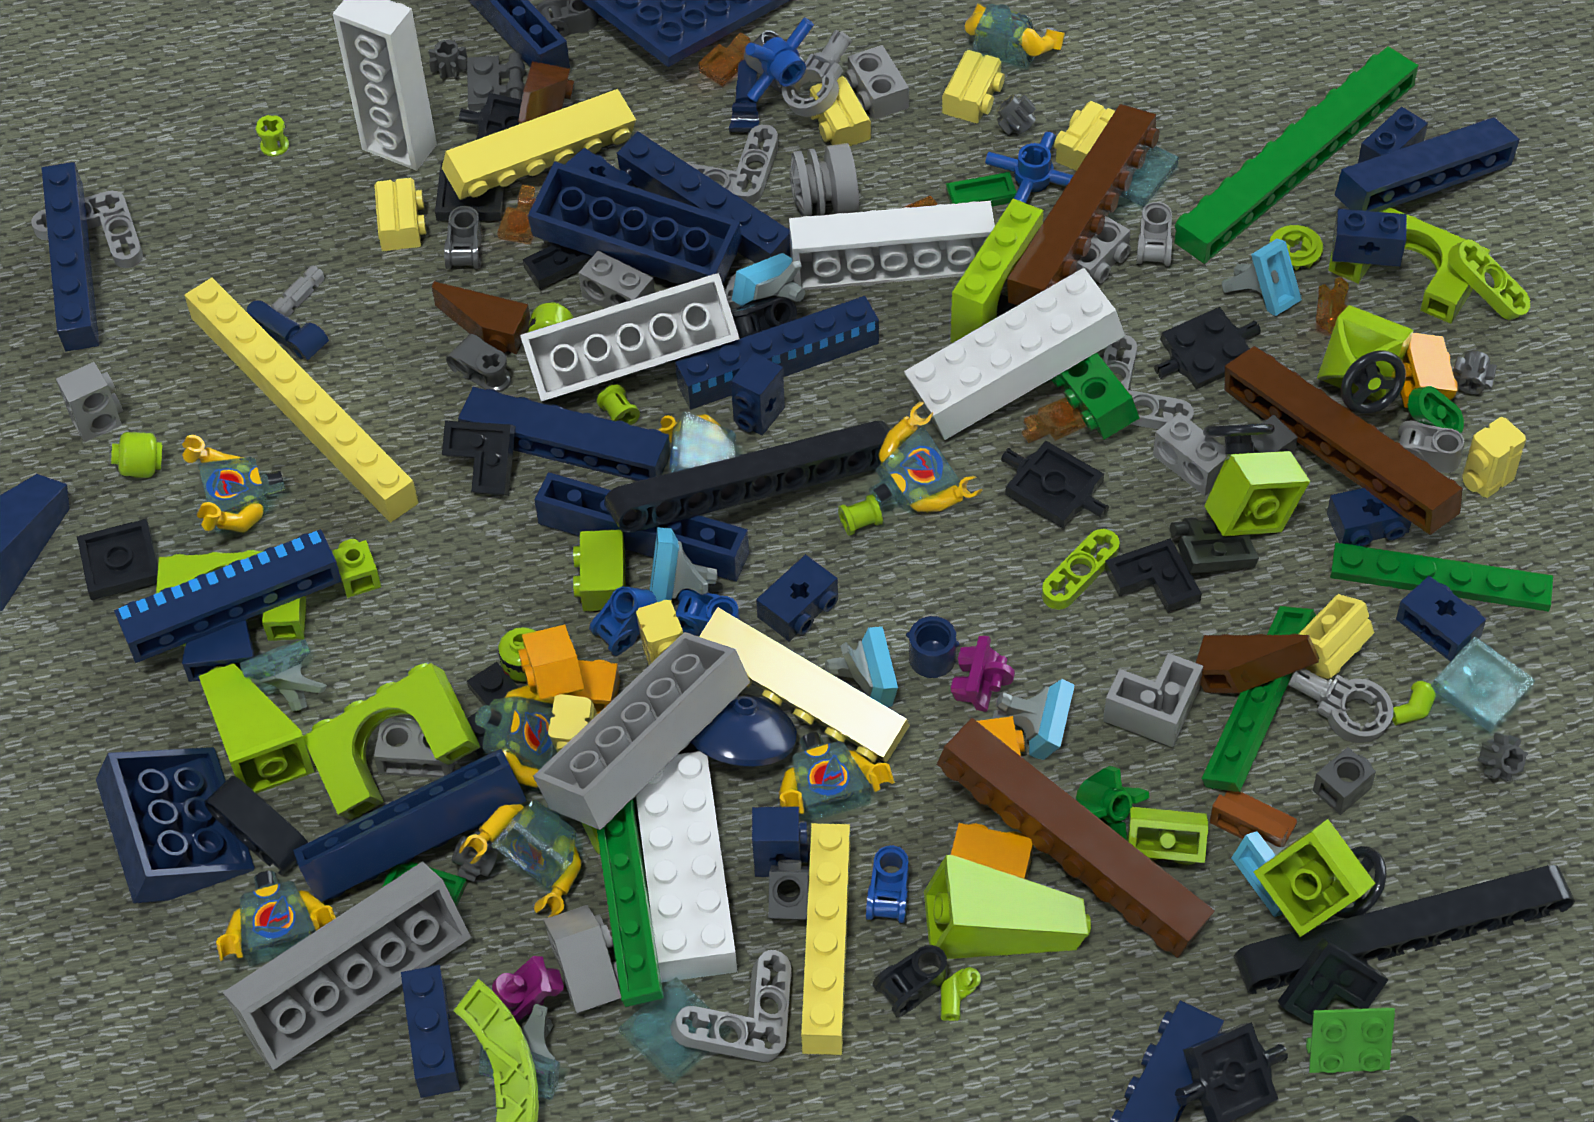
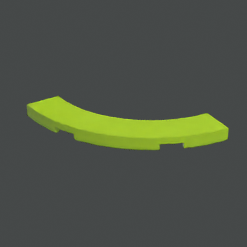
(508, 1052)

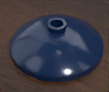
(748, 733)

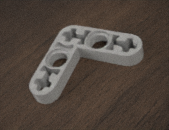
(737, 180)
(109, 220)
(1152, 401)
(757, 1022)

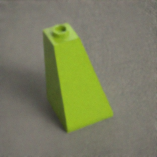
(256, 734)
(997, 914)

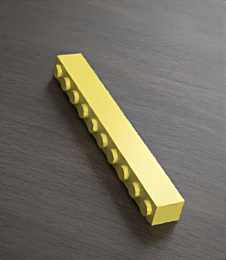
(302, 400)

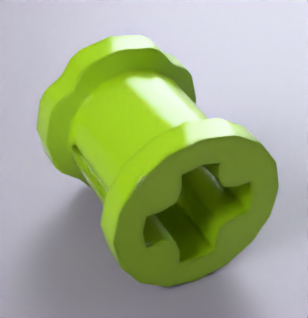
(274, 133)
(618, 406)
(860, 514)

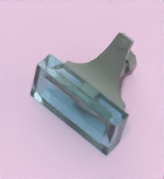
(282, 669)
(546, 1066)

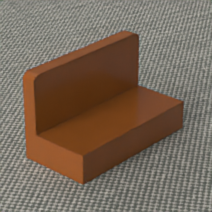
(1244, 815)

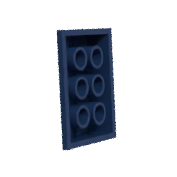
(161, 822)

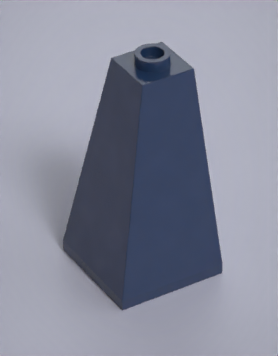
(26, 524)

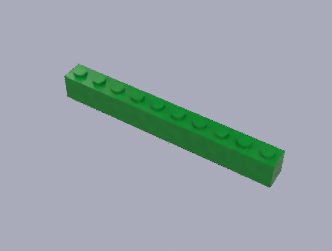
(1294, 154)

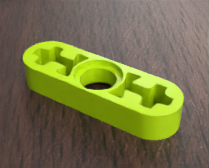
(1507, 295)
(1081, 555)

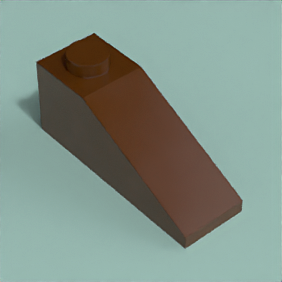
(544, 91)
(487, 316)

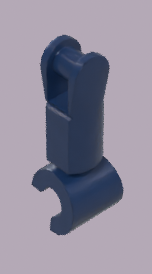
(744, 109)
(301, 341)

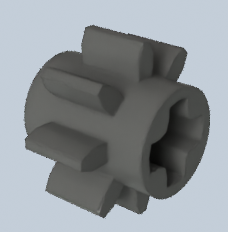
(447, 59)
(1016, 114)
(1474, 372)
(1502, 756)
(468, 870)

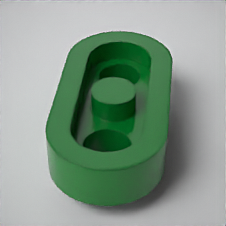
(1434, 409)

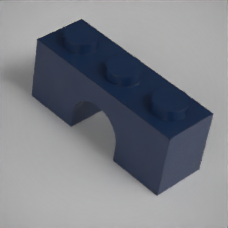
(430, 1031)

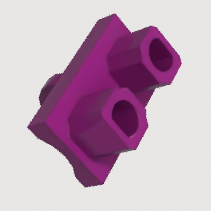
(987, 674)
(527, 986)

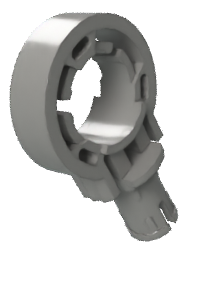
(819, 68)
(1332, 699)

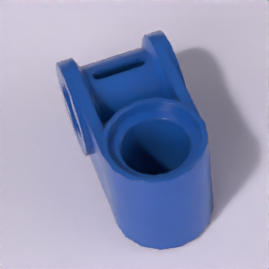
(697, 612)
(618, 619)
(888, 891)

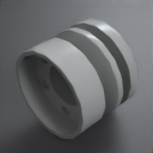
(825, 181)

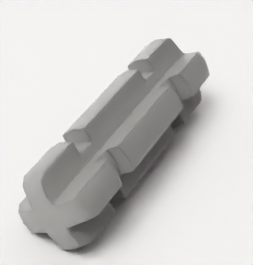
(299, 291)

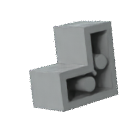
(1156, 707)
(582, 953)

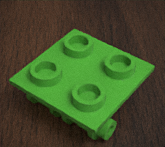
(1351, 1040)

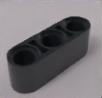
(255, 824)

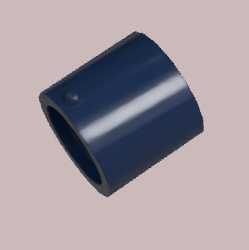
(932, 647)

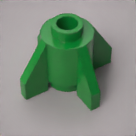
(1108, 799)

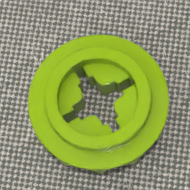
(1311, 244)

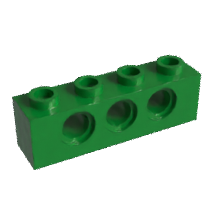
(1099, 396)

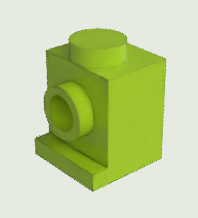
(356, 562)

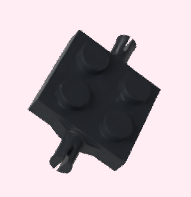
(497, 115)
(1204, 347)
(1054, 484)
(1231, 1074)

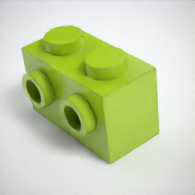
(601, 567)
(1169, 834)

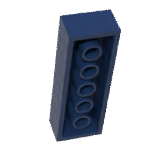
(633, 226)

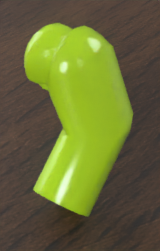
(1418, 706)
(955, 990)

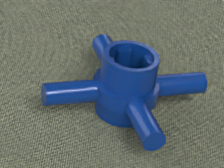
(779, 60)
(1032, 168)

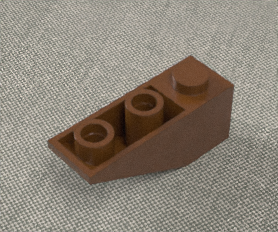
(1248, 661)

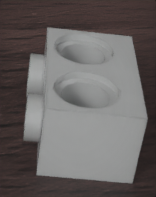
(877, 82)
(1106, 250)
(612, 282)
(90, 401)
(1189, 453)
(411, 758)

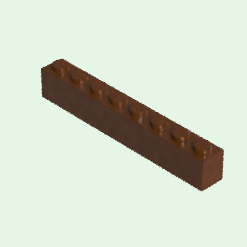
(1084, 203)
(1344, 440)
(1074, 838)

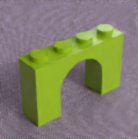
(980, 287)
(1447, 288)
(280, 623)
(341, 742)

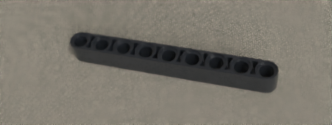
(746, 477)
(1411, 925)

